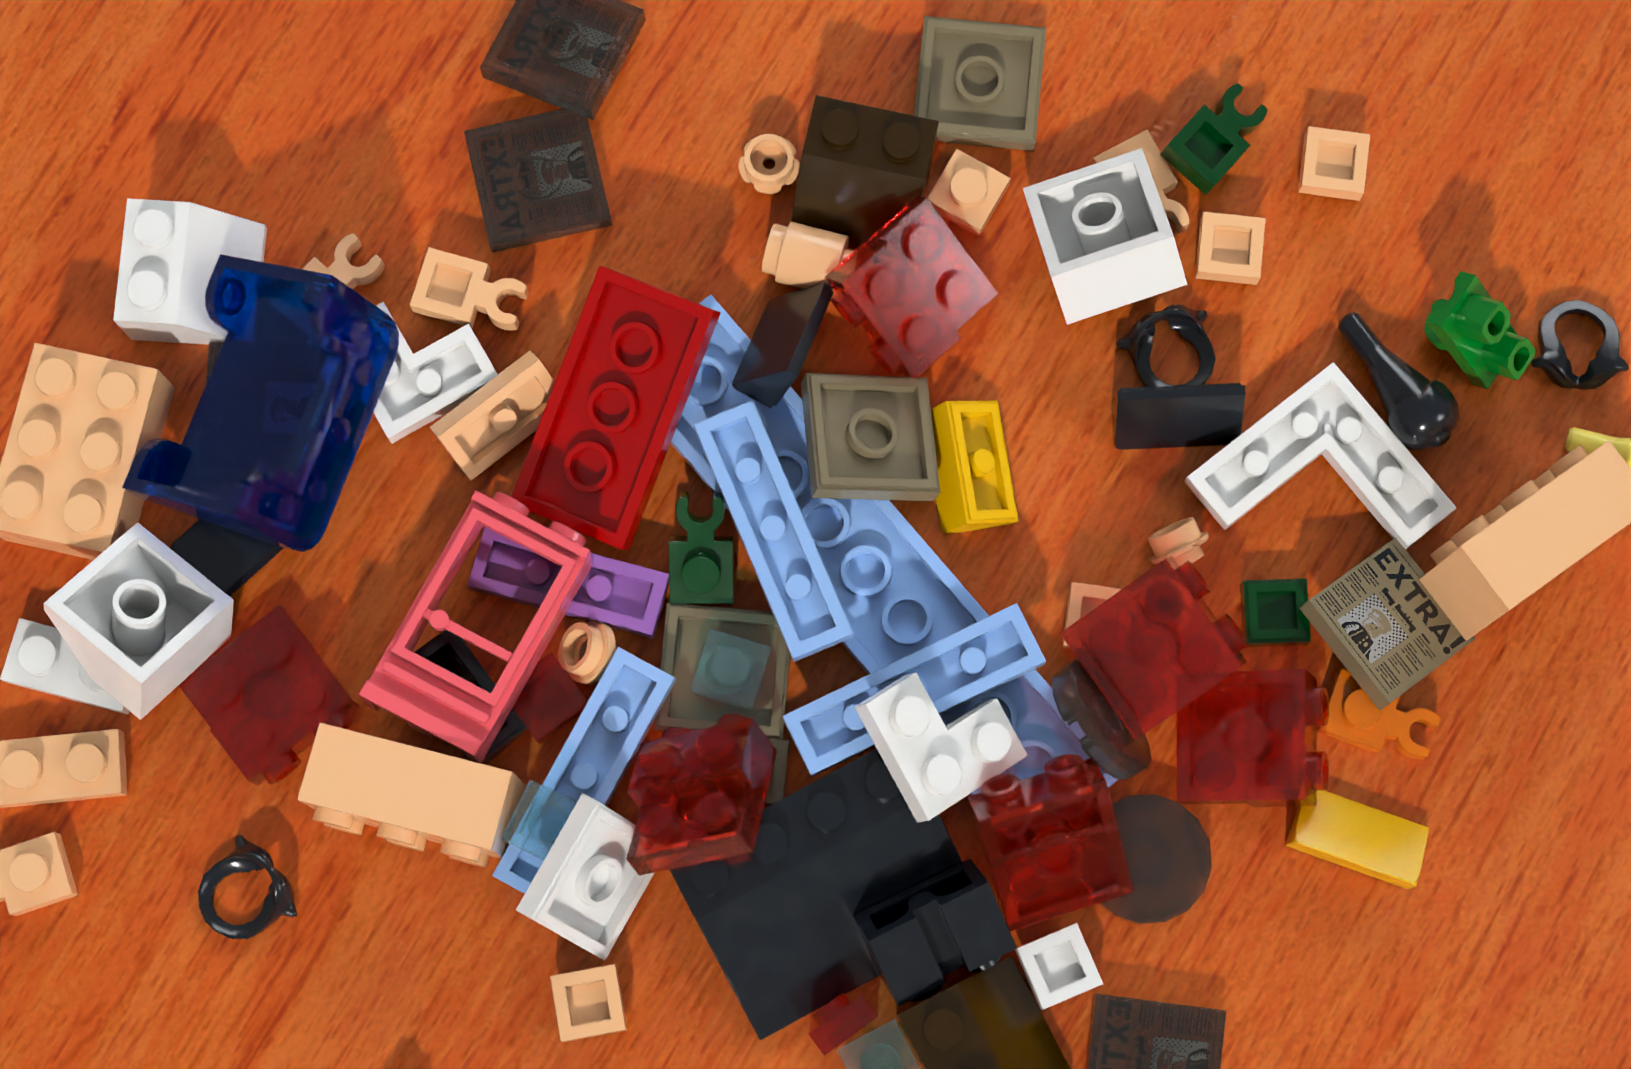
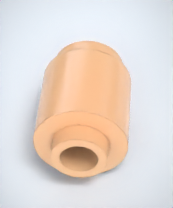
(803, 254)

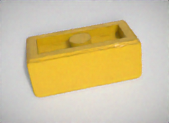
(972, 467)
(1360, 839)

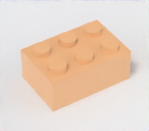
(74, 447)
(1530, 537)
(409, 794)

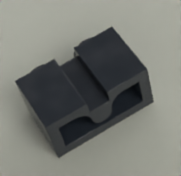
(934, 931)

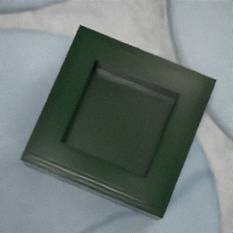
(1273, 612)

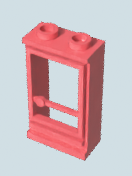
(439, 700)

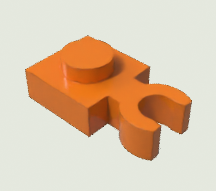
(1360, 723)

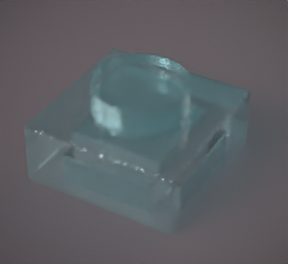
(731, 669)
(538, 819)
(879, 1050)

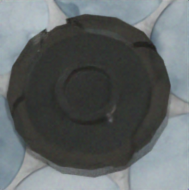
(1106, 736)
(1164, 856)

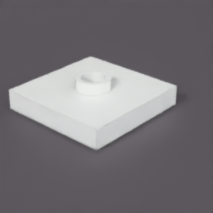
(585, 881)

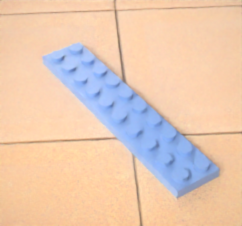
(878, 564)

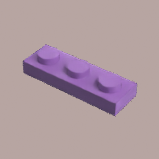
(612, 592)

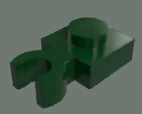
(1212, 141)
(701, 562)

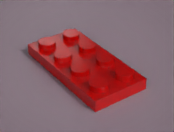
(614, 407)

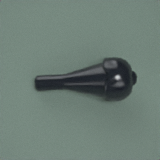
(1417, 409)

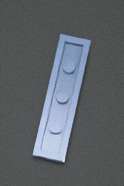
(773, 531)
(949, 669)
(599, 745)

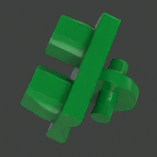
(1478, 333)

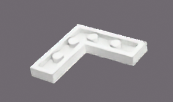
(1333, 421)

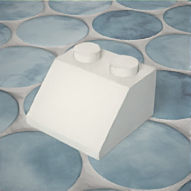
(1105, 236)
(168, 264)
(140, 619)

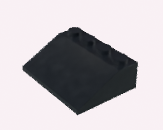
(788, 907)

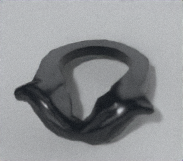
(1181, 319)
(1553, 355)
(245, 859)

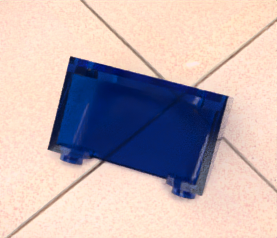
(278, 406)

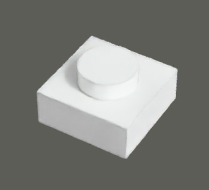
(1059, 966)

